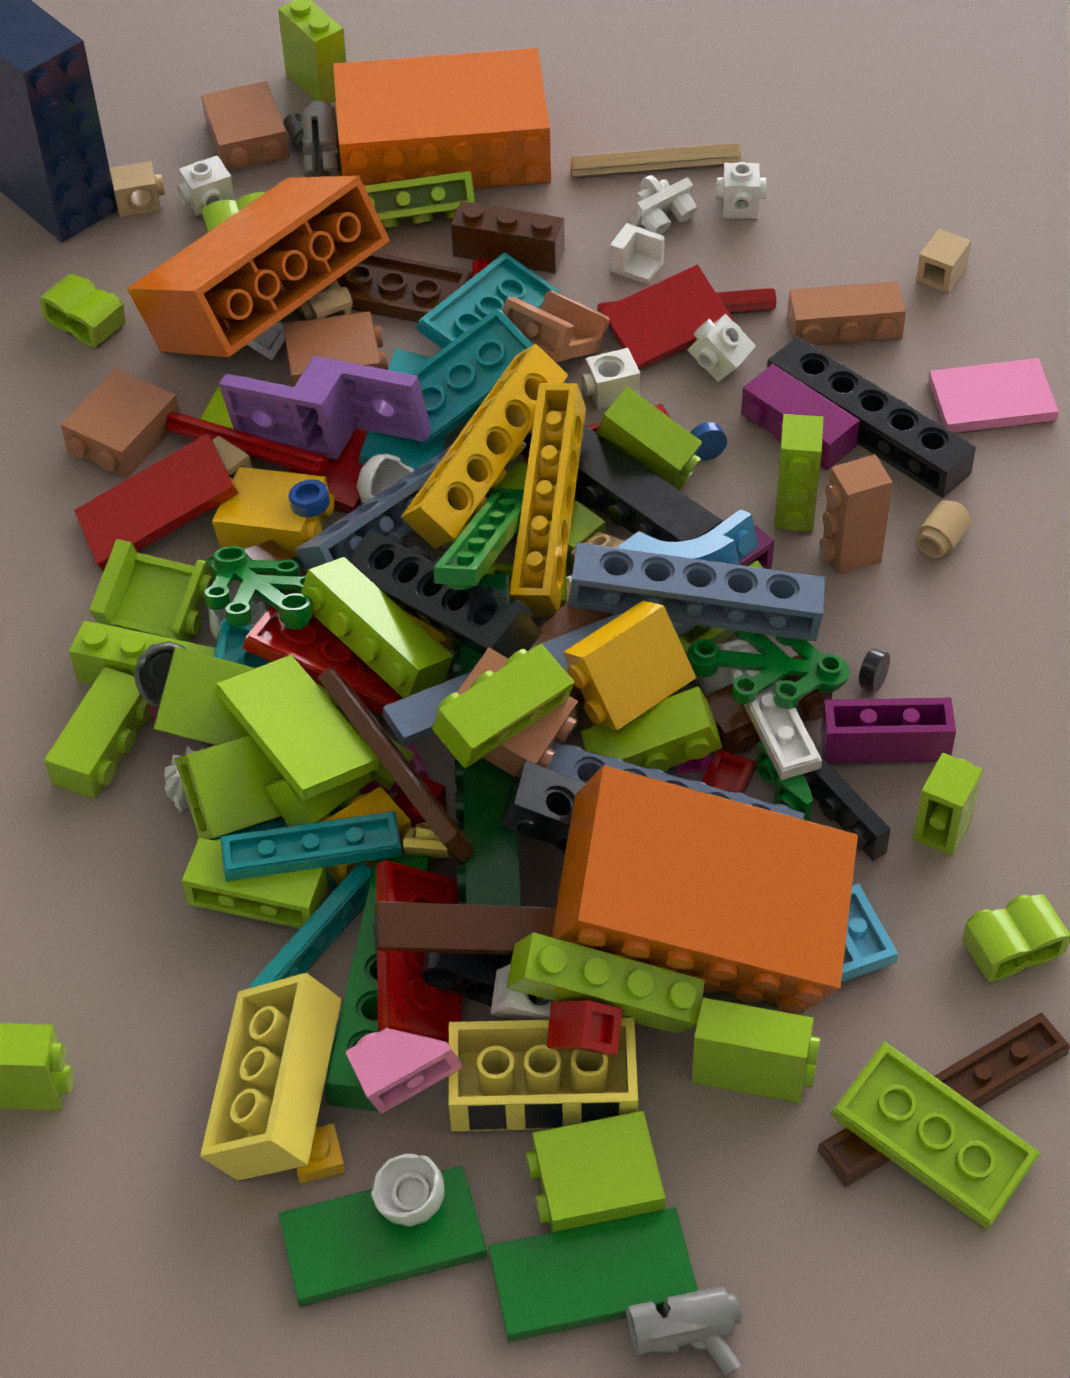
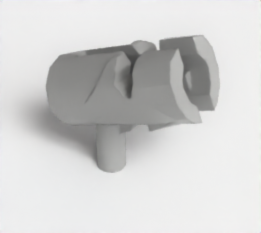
(320, 140)
(689, 1319)

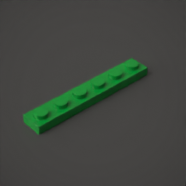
(481, 541)

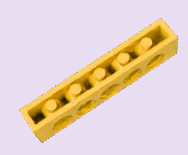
(510, 399)
(548, 498)

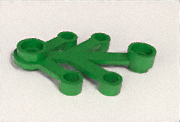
(233, 564)
(820, 670)

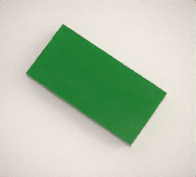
(352, 1247)
(590, 1273)

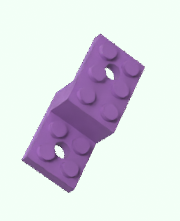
(328, 406)

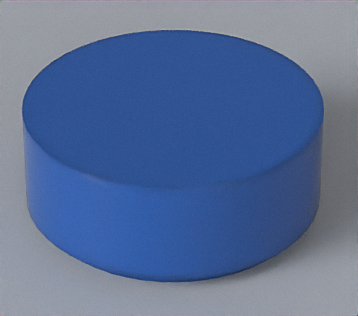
(712, 438)
(309, 498)

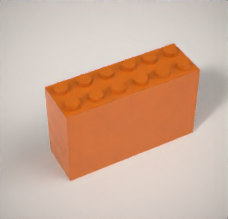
(445, 118)
(259, 265)
(707, 889)

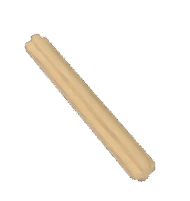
(654, 159)

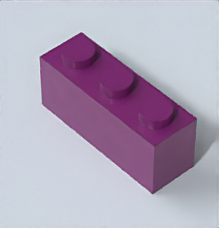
(779, 393)
(887, 730)

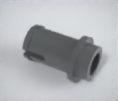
(295, 130)

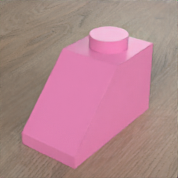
(399, 1065)

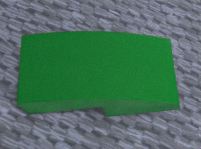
(790, 792)

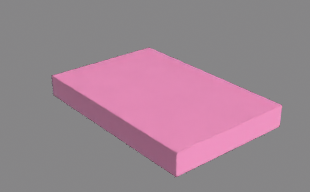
(993, 395)

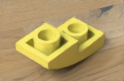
(425, 843)

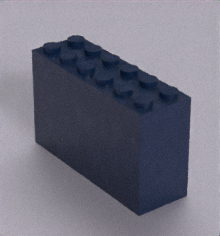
(50, 124)

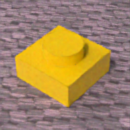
(324, 1157)

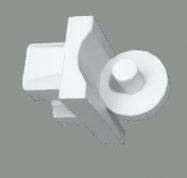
(660, 198)

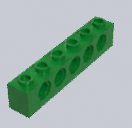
(360, 1003)

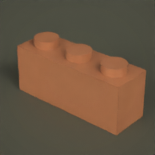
(847, 313)
(856, 514)

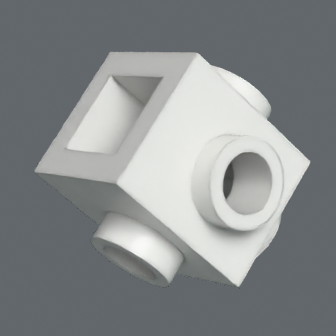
(743, 183)
(204, 184)
(720, 346)

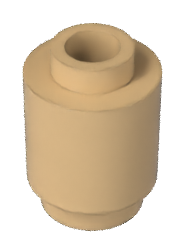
(943, 529)

